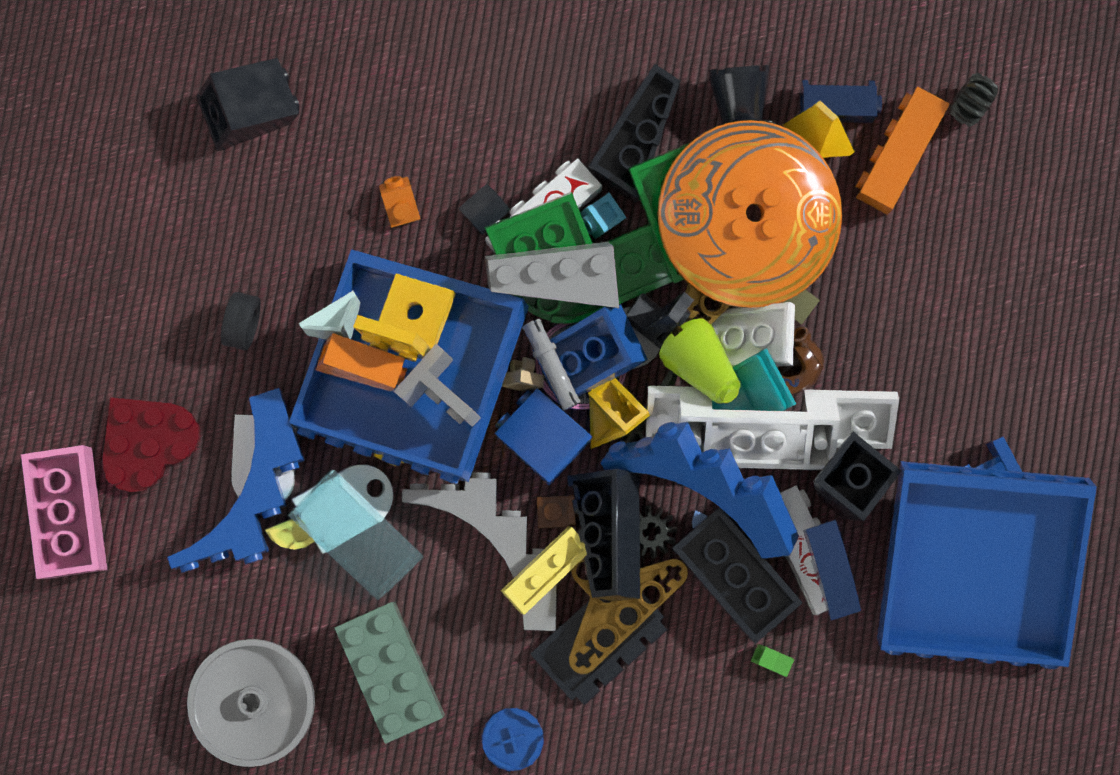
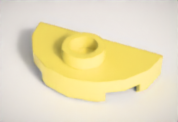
(289, 535)

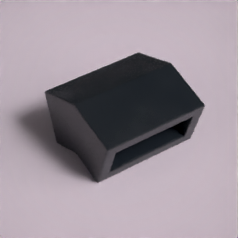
(484, 209)

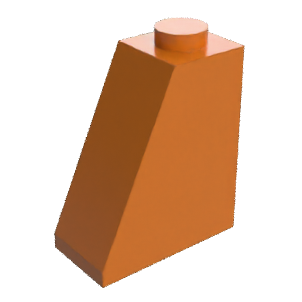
(361, 363)

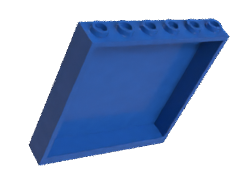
(476, 335)
(985, 564)

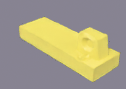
(545, 571)

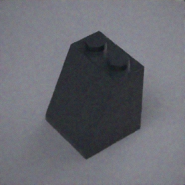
(247, 102)
(855, 479)

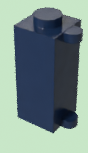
(849, 103)

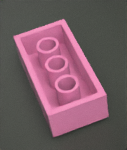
(64, 512)

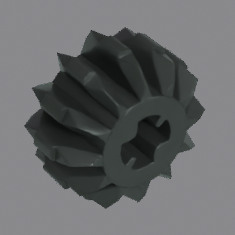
(973, 99)
(659, 538)

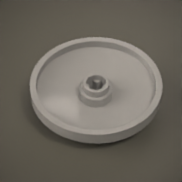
(250, 702)

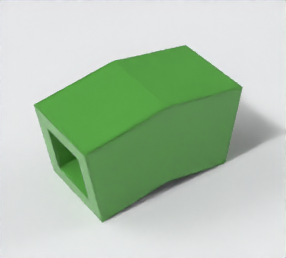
(772, 660)

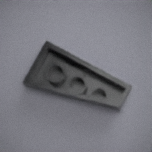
(635, 132)
(610, 530)

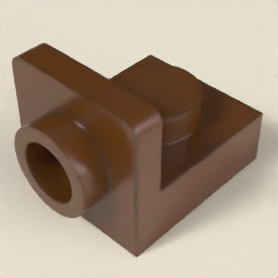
(556, 512)

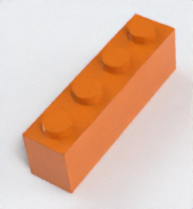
(902, 150)

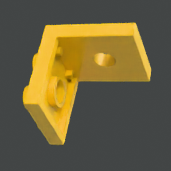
(396, 331)

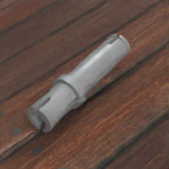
(548, 358)

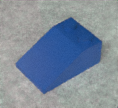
(598, 349)

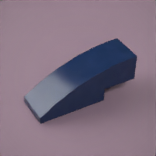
(832, 569)

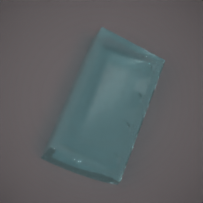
(355, 535)

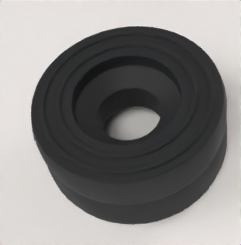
(240, 321)

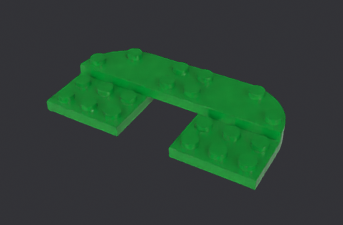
(638, 255)

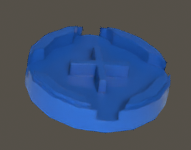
(512, 739)

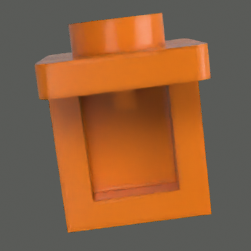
(399, 201)

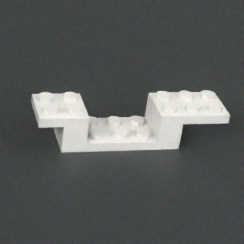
(779, 437)

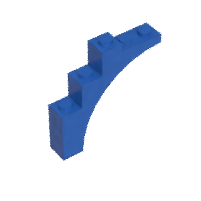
(715, 475)
(262, 495)

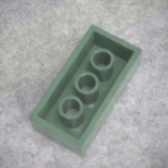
(389, 672)

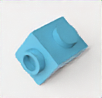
(602, 216)

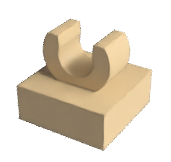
(522, 376)

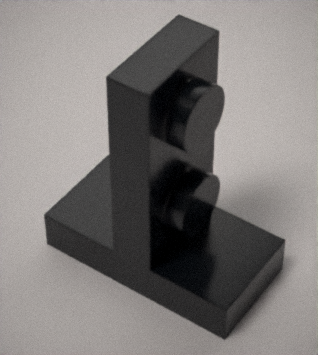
(658, 322)

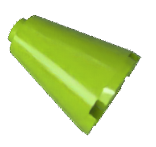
(701, 361)

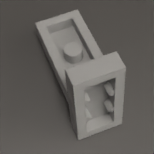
(424, 380)

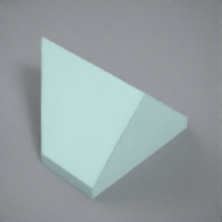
(334, 318)

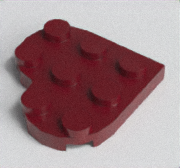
(144, 440)

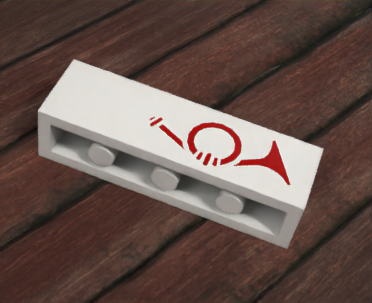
(569, 178)
(800, 558)

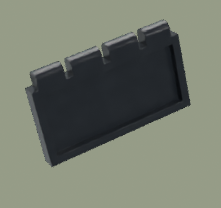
(556, 649)

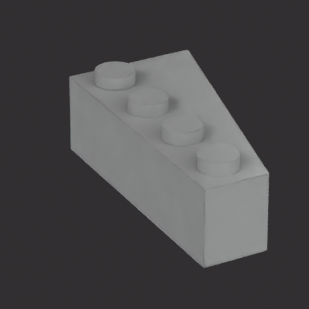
(564, 274)

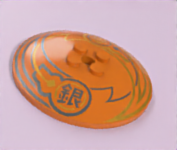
(707, 222)

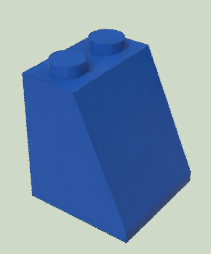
(542, 435)

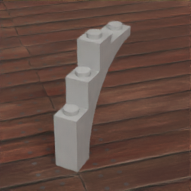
(506, 532)

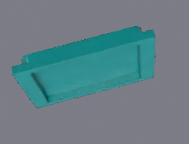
(760, 386)

